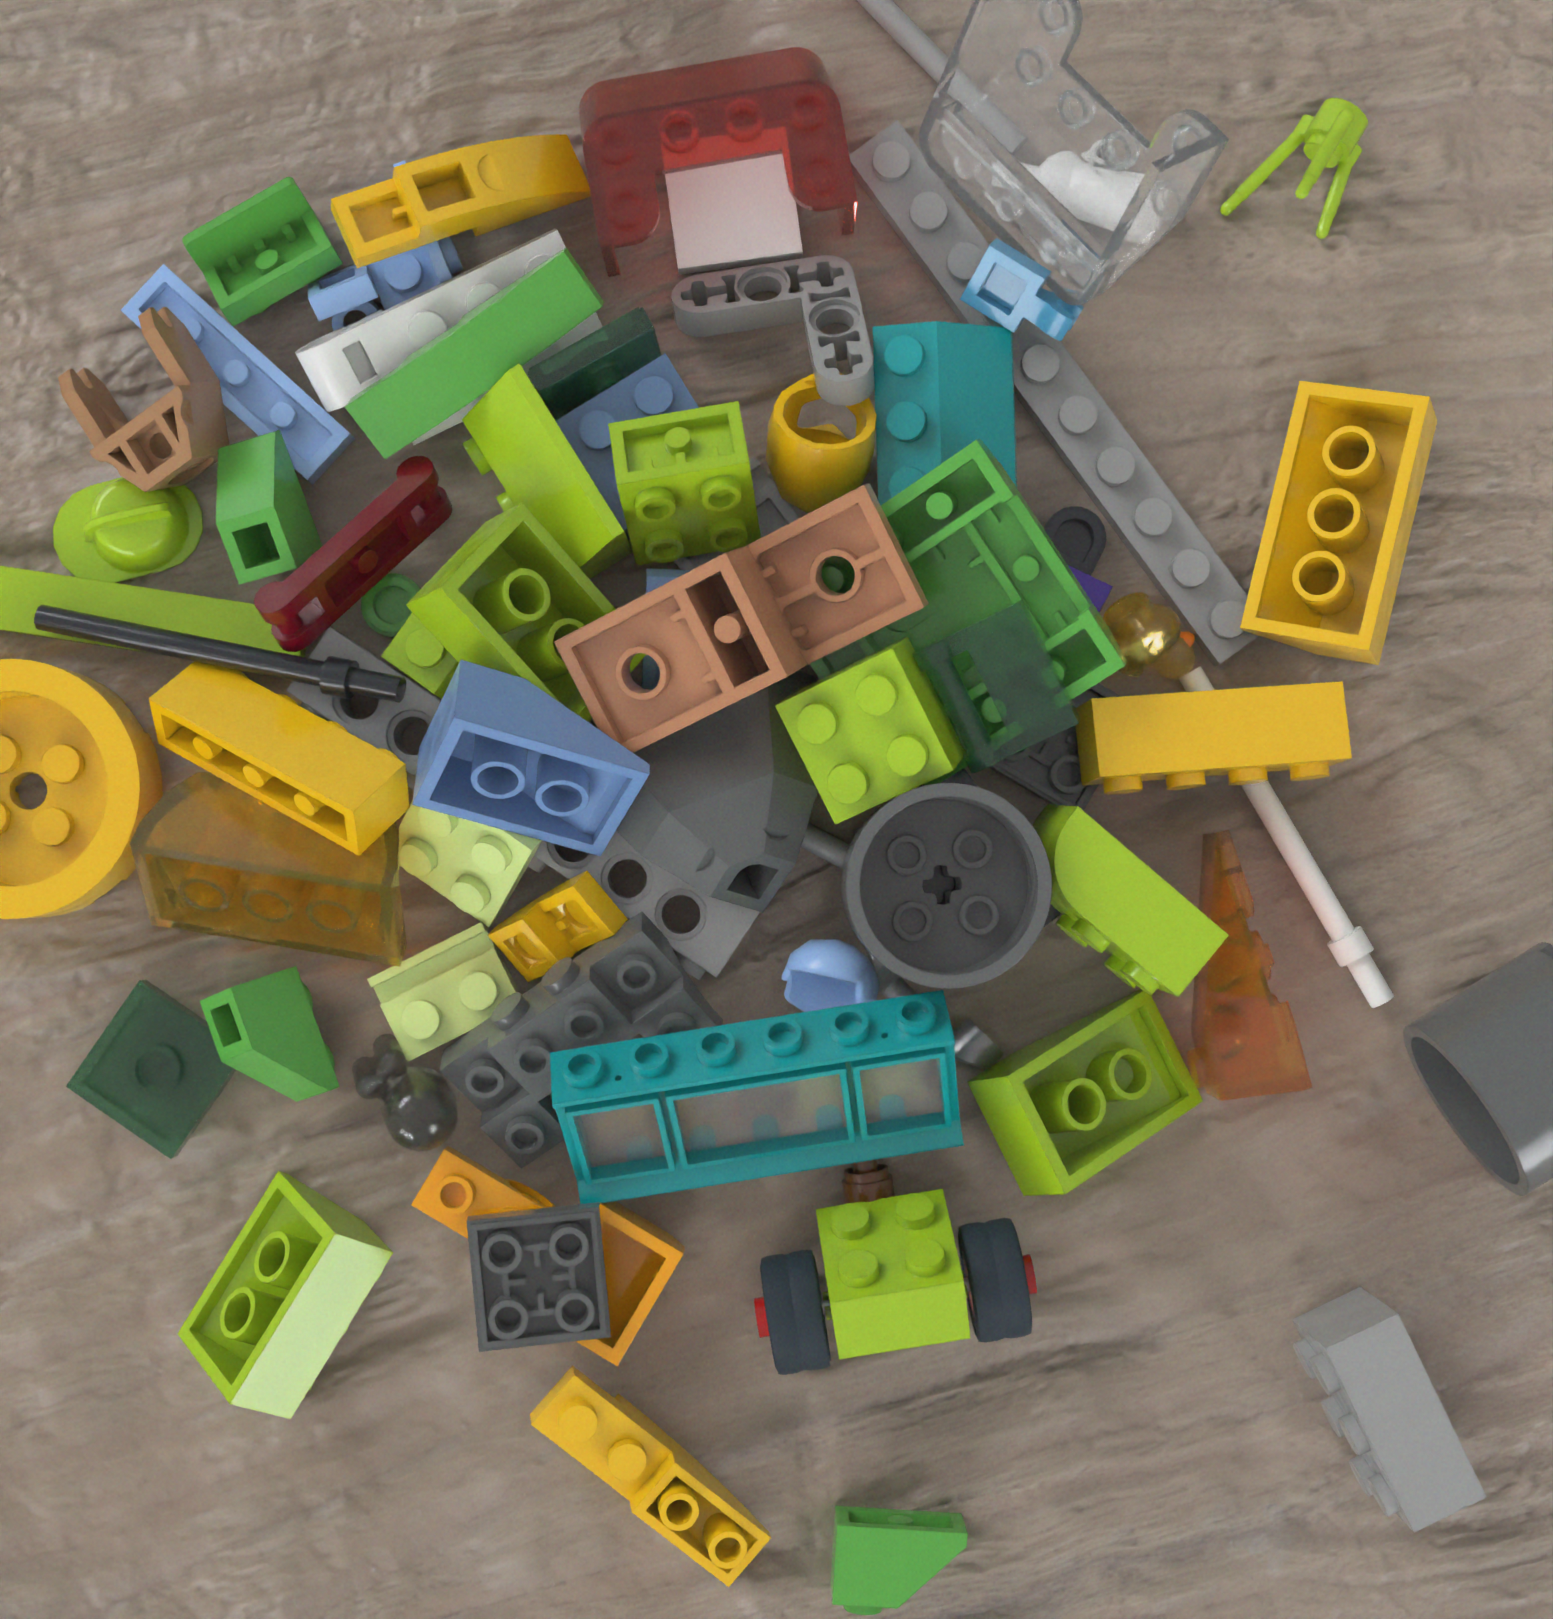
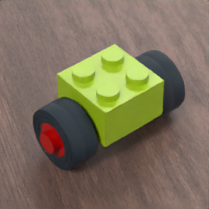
(894, 1283)

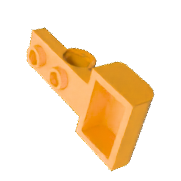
(635, 1251)

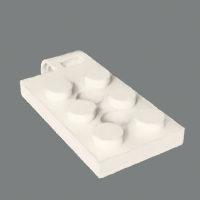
(372, 347)

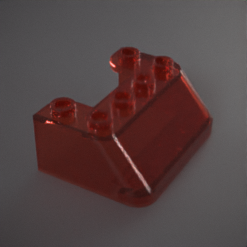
(711, 118)

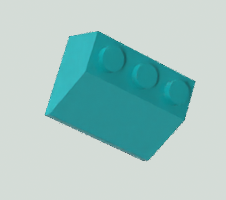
(937, 395)

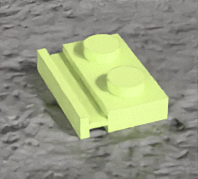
(443, 990)

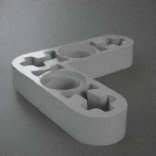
(812, 305)

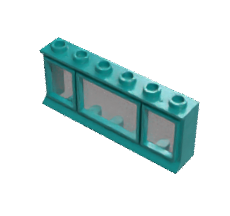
(758, 1098)

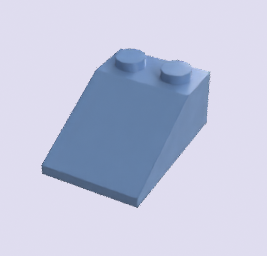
(524, 763)

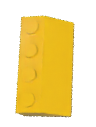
(1340, 520)

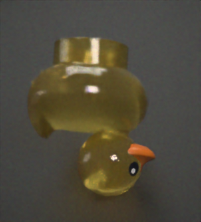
(1150, 636)

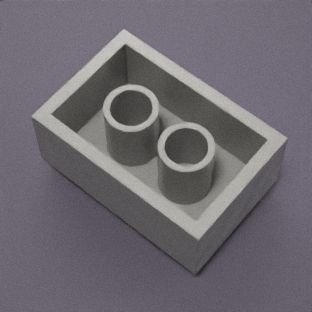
(1386, 1409)

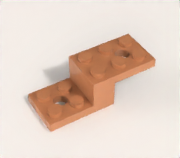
(742, 621)

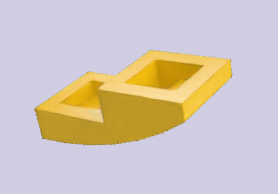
(557, 925)

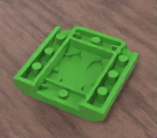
(974, 555)

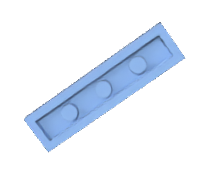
(247, 378)

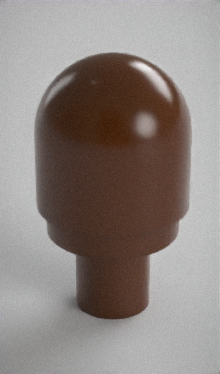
(867, 1182)

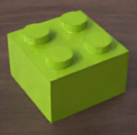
(871, 731)

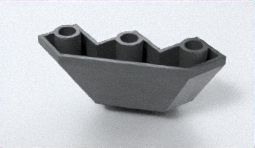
(726, 800)

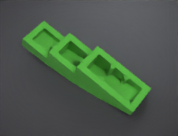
(475, 353)

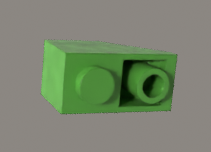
(262, 509)
(272, 1034)

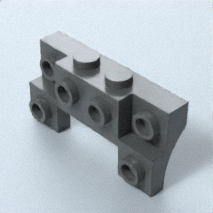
(598, 998)

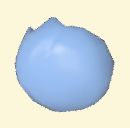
(828, 976)

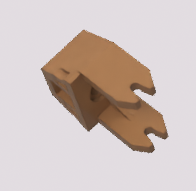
(171, 437)

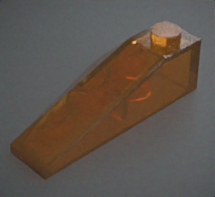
(1238, 1027)

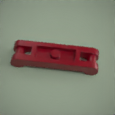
(355, 557)

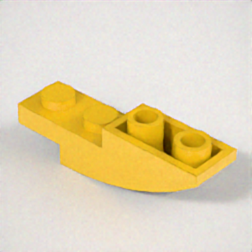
(460, 191)
(652, 1472)

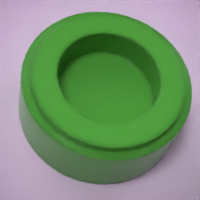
(386, 602)

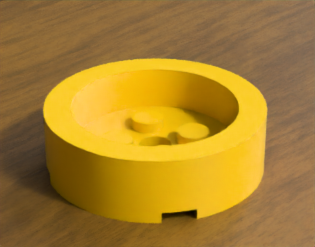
(98, 783)

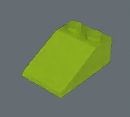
(1085, 1095)

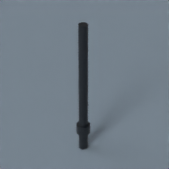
(334, 676)

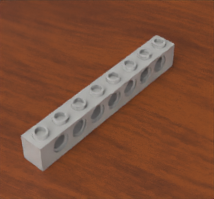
(699, 950)

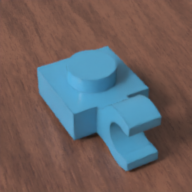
(1010, 290)

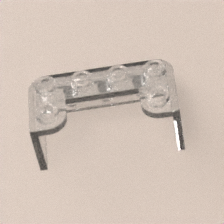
(1051, 155)

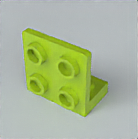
(685, 483)

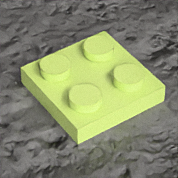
(464, 860)

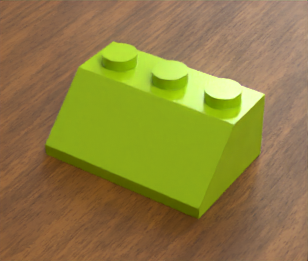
(541, 470)
(283, 1297)

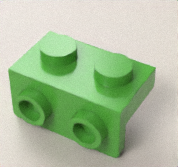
(262, 250)

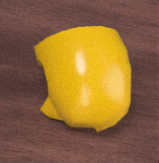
(817, 461)

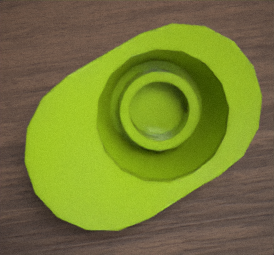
(126, 533)

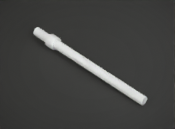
(1347, 944)

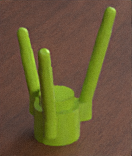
(1328, 141)

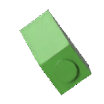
(889, 1554)

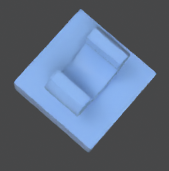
(341, 293)

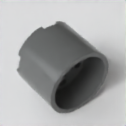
(997, 897)
(1492, 1068)

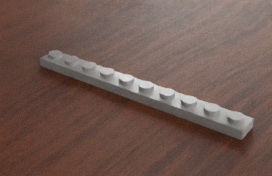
(1061, 402)

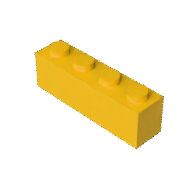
(1212, 735)
(281, 754)

